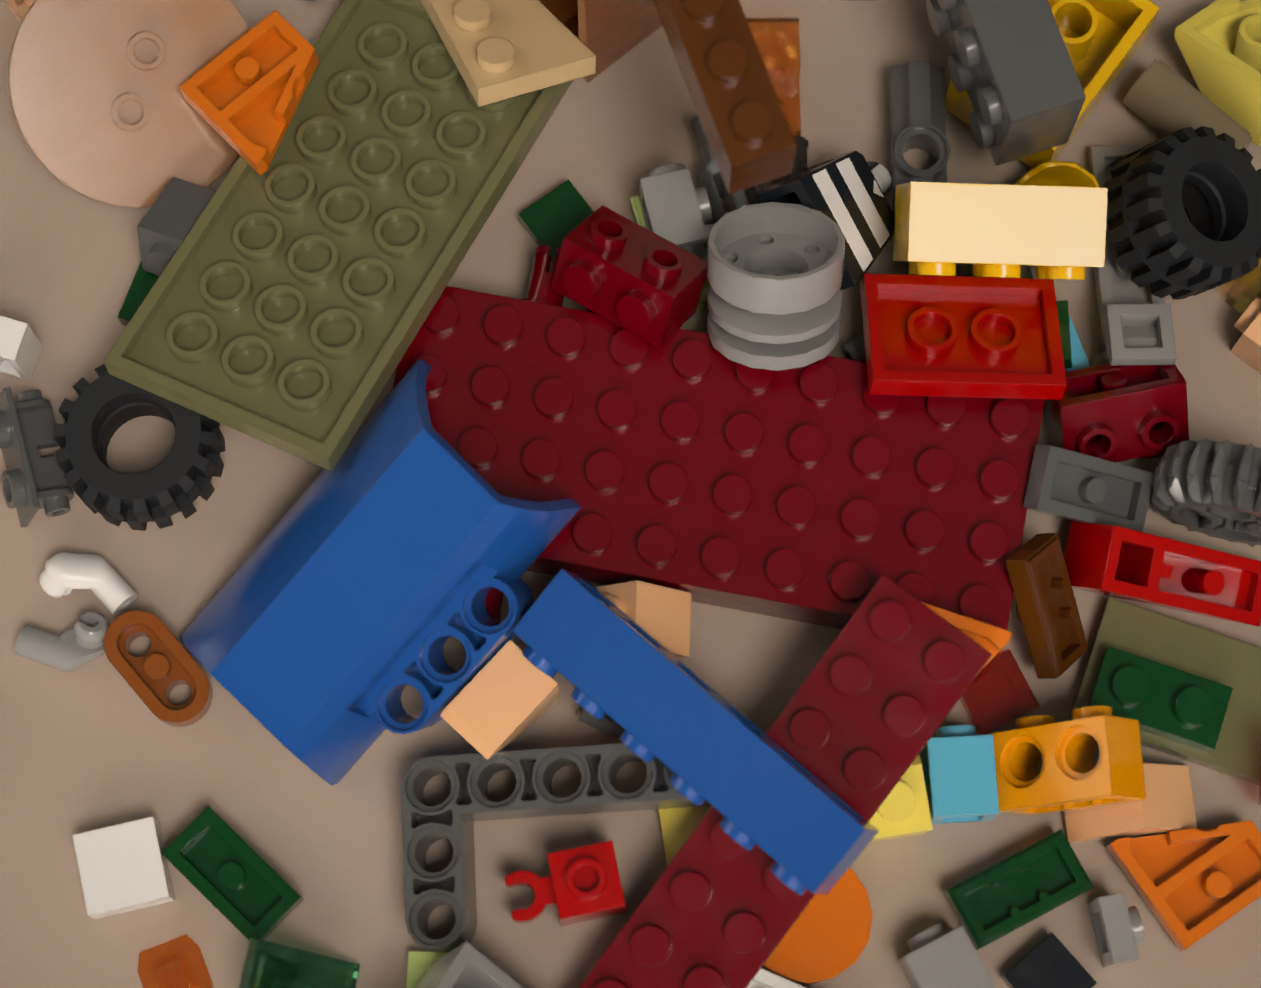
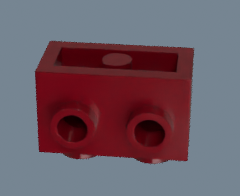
(630, 275)
(1120, 411)

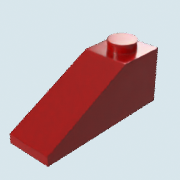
(1163, 572)

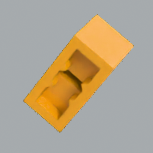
(1067, 768)

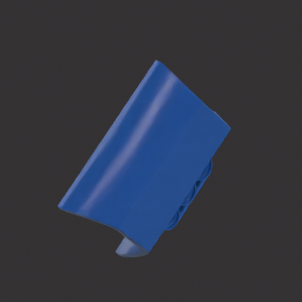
(368, 588)

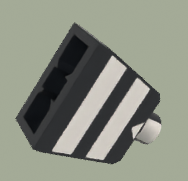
(850, 195)

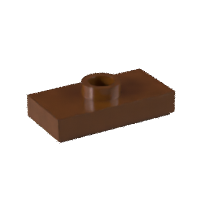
(1046, 605)

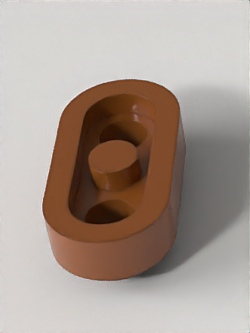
(159, 670)

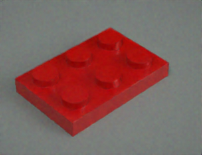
(962, 337)

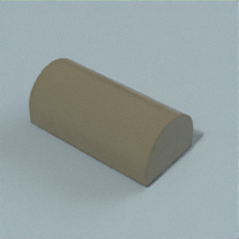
(1173, 104)

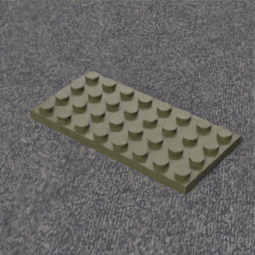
(330, 261)

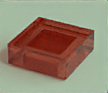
(998, 695)

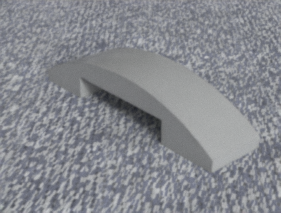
(1132, 320)

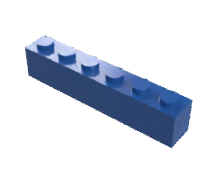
(695, 733)

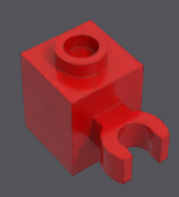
(581, 884)

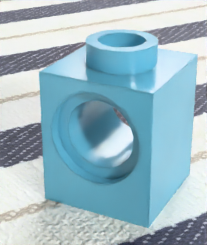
(960, 776)

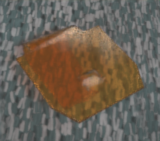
(174, 965)

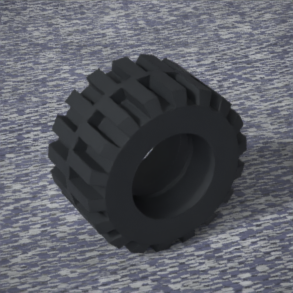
(1151, 224)
(141, 496)

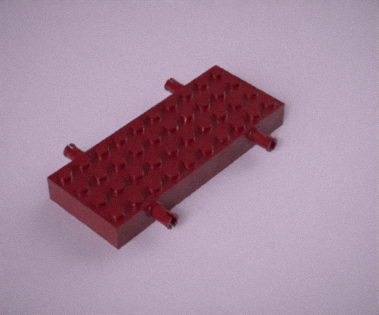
(723, 474)

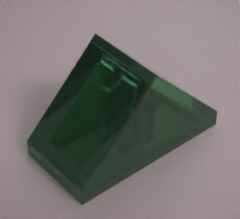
(287, 967)

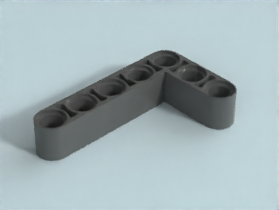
(531, 798)

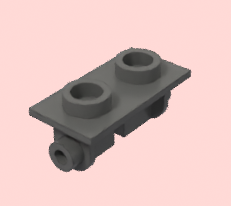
(31, 480)

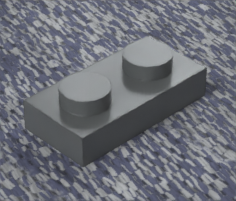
(1087, 488)

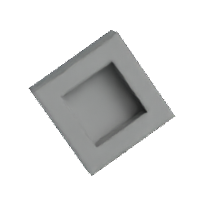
(1116, 929)

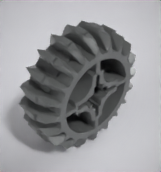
(1211, 489)

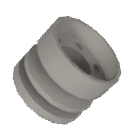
(775, 285)

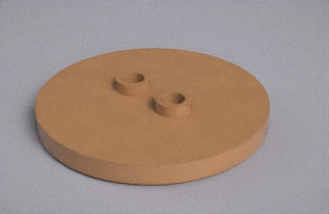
(104, 97)

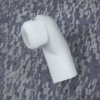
(87, 572)

